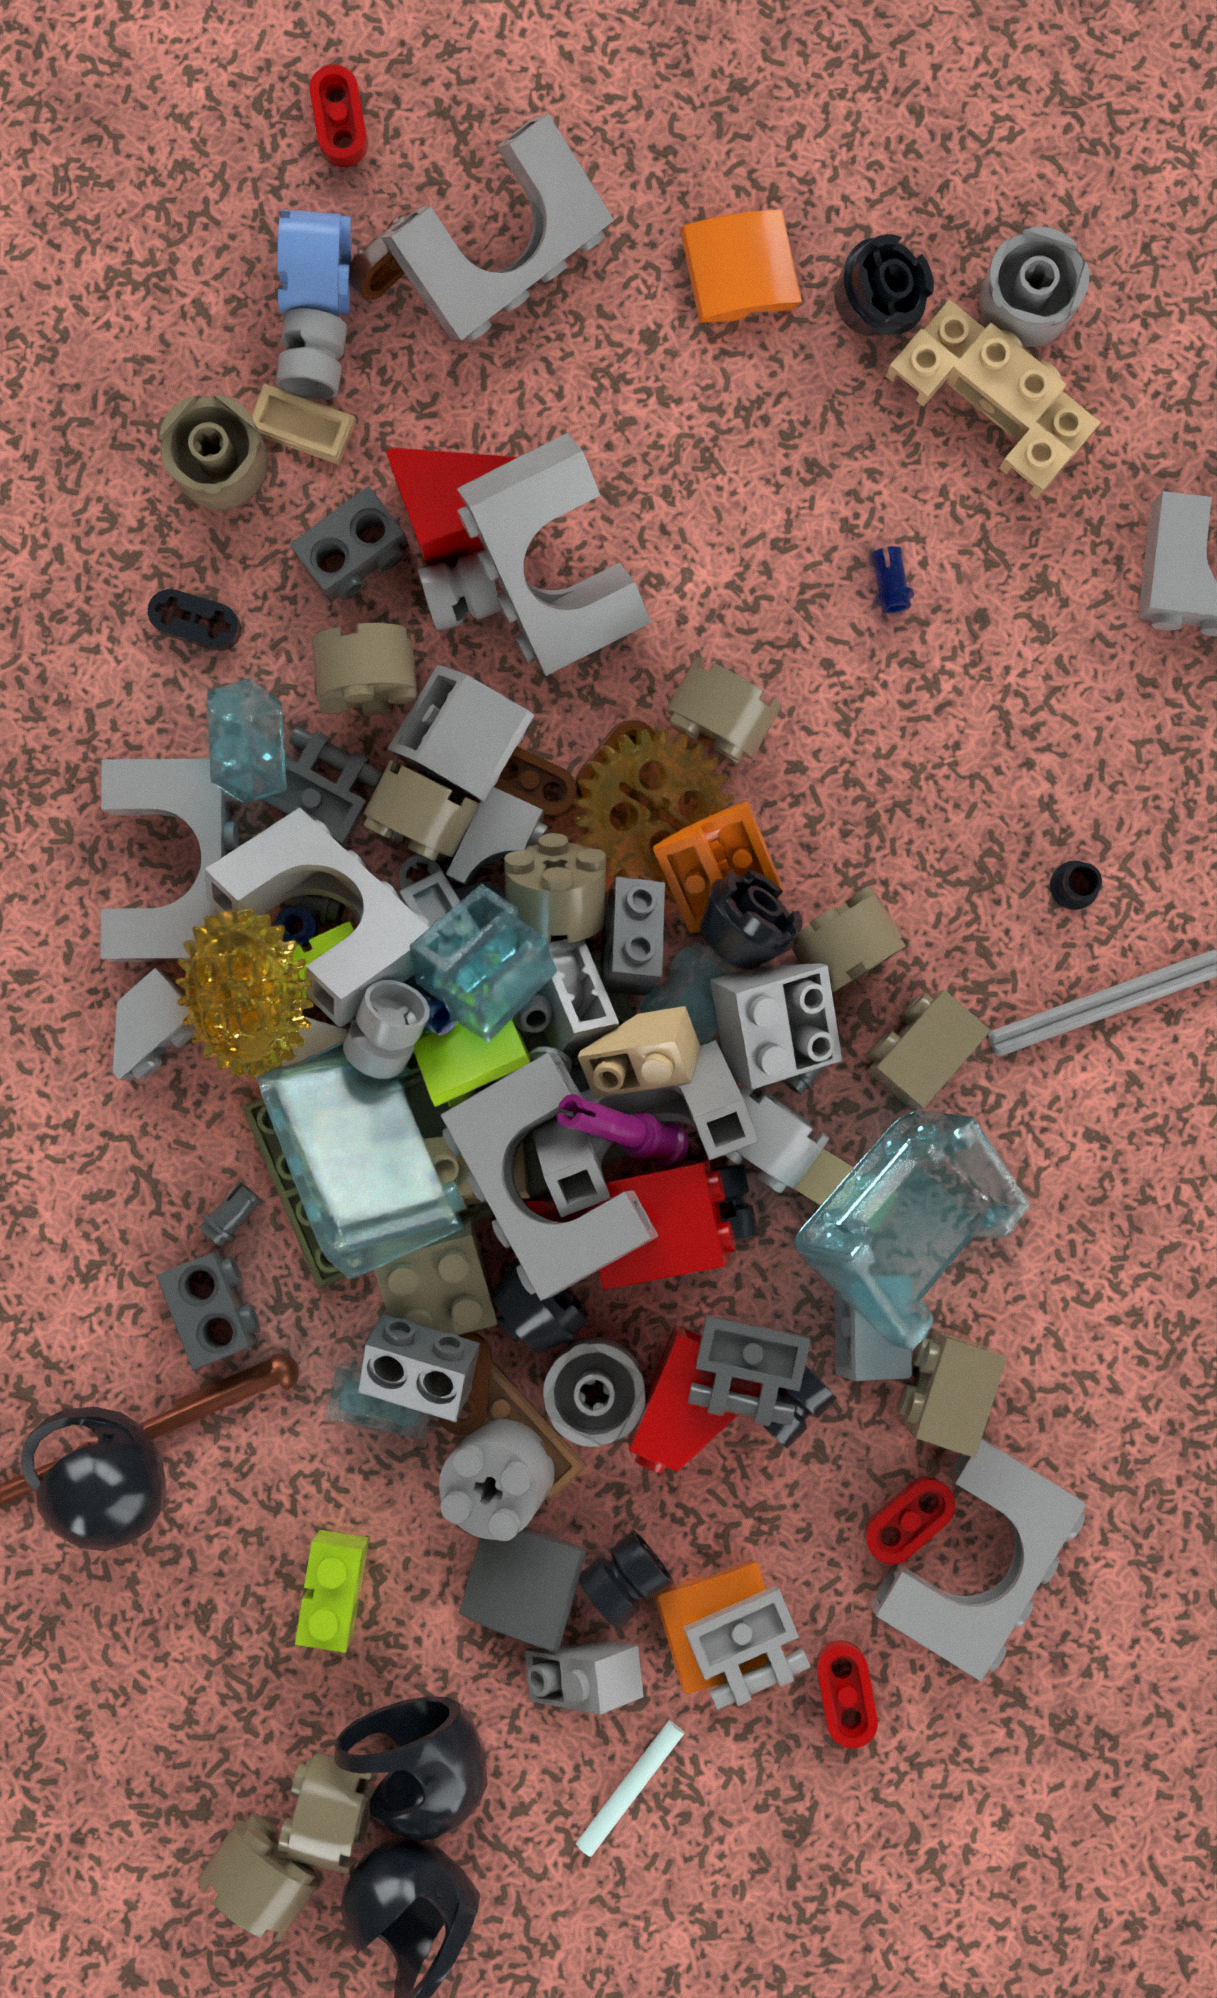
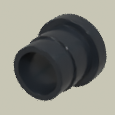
(1064, 895)

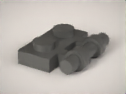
(318, 796)
(750, 1354)

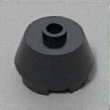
(883, 287)
(748, 921)
(535, 1321)

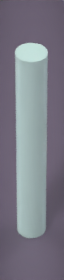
(629, 1788)

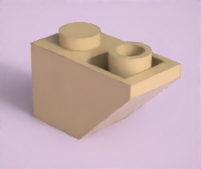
(642, 1054)

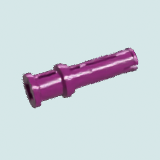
(637, 1134)

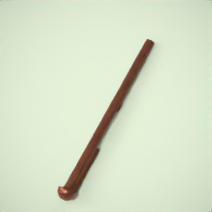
(278, 1370)

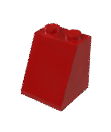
(431, 497)
(685, 1216)
(670, 1427)

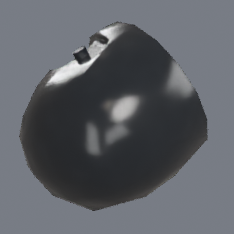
(101, 1491)
(432, 1774)
(405, 1898)

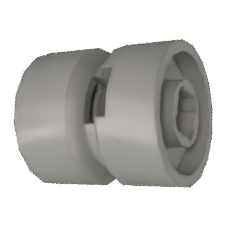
(312, 345)
(458, 592)
(386, 1029)

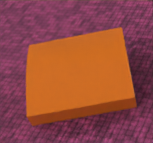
(740, 265)
(708, 852)
(697, 1599)

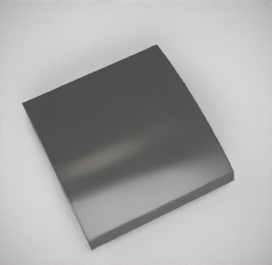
(524, 1586)

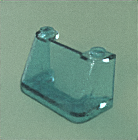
(358, 1162)
(908, 1217)

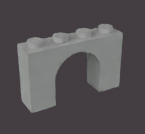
(564, 215)
(505, 514)
(1176, 569)
(167, 789)
(304, 859)
(708, 1104)
(488, 1134)
(975, 1627)

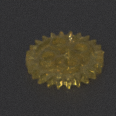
(678, 773)
(244, 992)

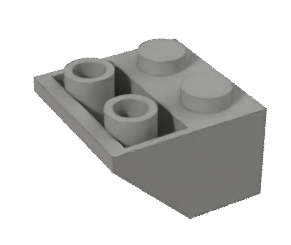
(460, 732)
(776, 1022)

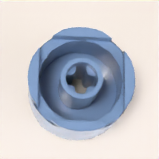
(314, 261)

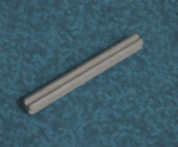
(1104, 1003)

